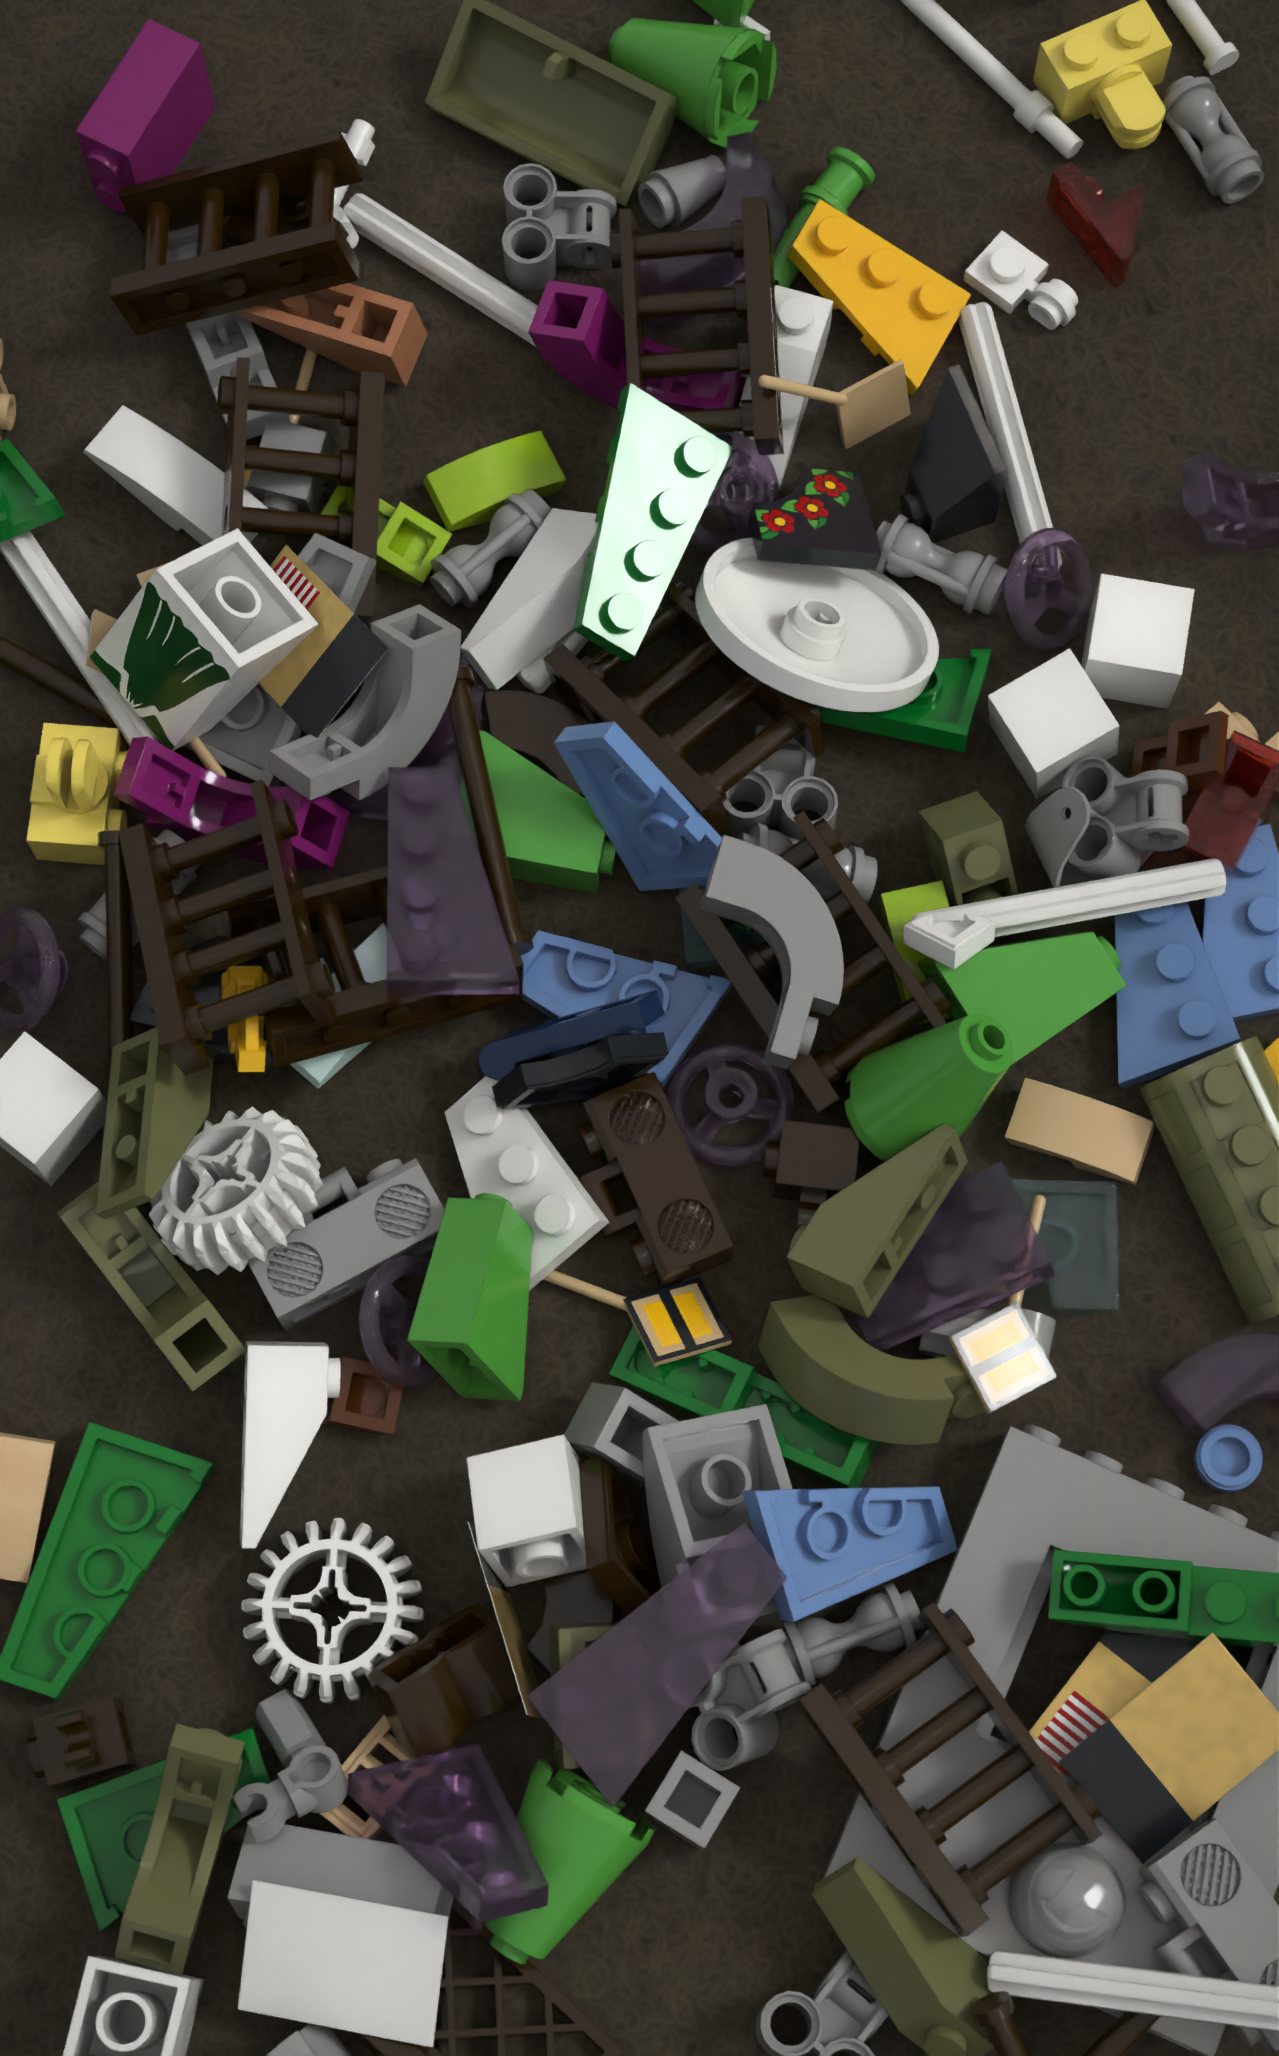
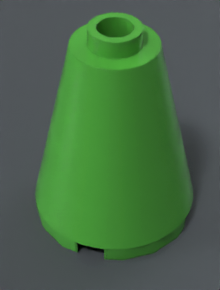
(709, 69)
(926, 1083)
(580, 1850)

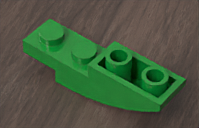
(1165, 1598)

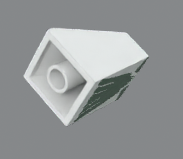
(201, 637)

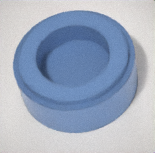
(1228, 1458)

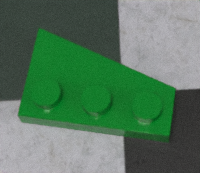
(938, 716)
(113, 1821)

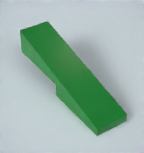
(719, 1384)

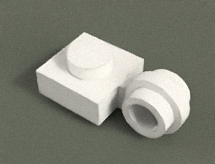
(1011, 272)

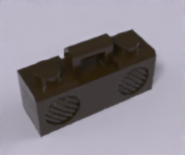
(672, 1206)

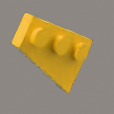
(883, 290)

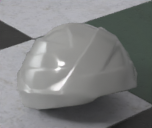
(1067, 1900)

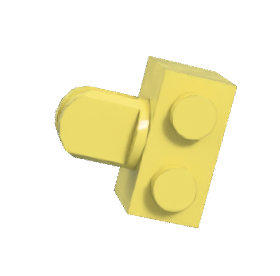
(1109, 72)
(75, 792)

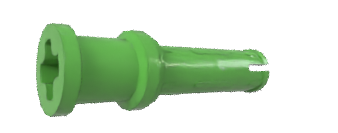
(838, 187)

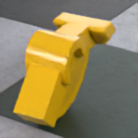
(246, 1036)

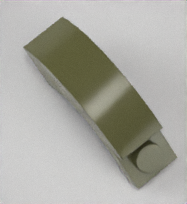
(154, 1288)
(857, 1385)
(180, 1849)

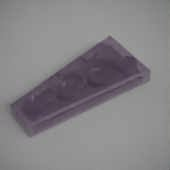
(439, 900)
(647, 1670)

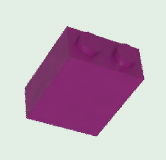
(146, 113)

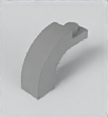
(388, 718)
(795, 921)

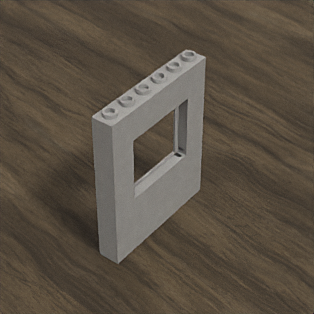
(997, 1584)

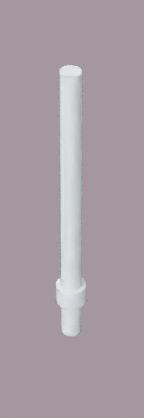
(1030, 108)

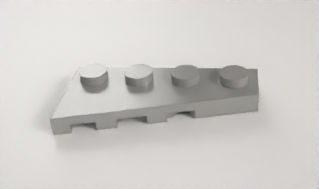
(258, 722)

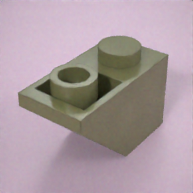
(968, 850)

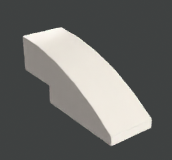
(165, 475)

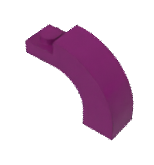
(586, 345)
(198, 802)

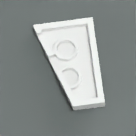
(515, 1159)

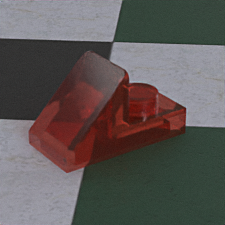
(1101, 229)
(1235, 803)

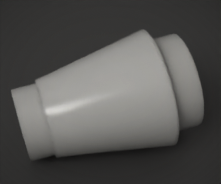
(681, 190)

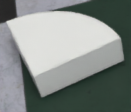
(949, 940)

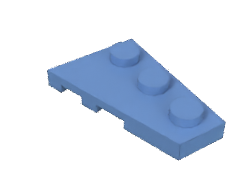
(846, 1539)

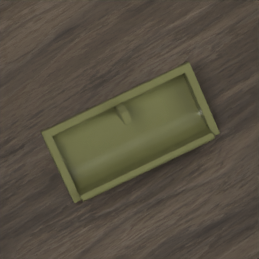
(551, 101)
(1225, 1145)

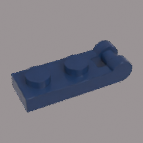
(569, 1033)

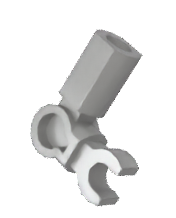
(311, 1775)

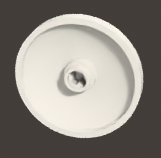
(817, 630)

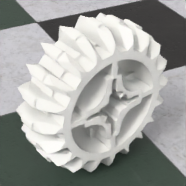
(237, 1191)
(298, 1608)

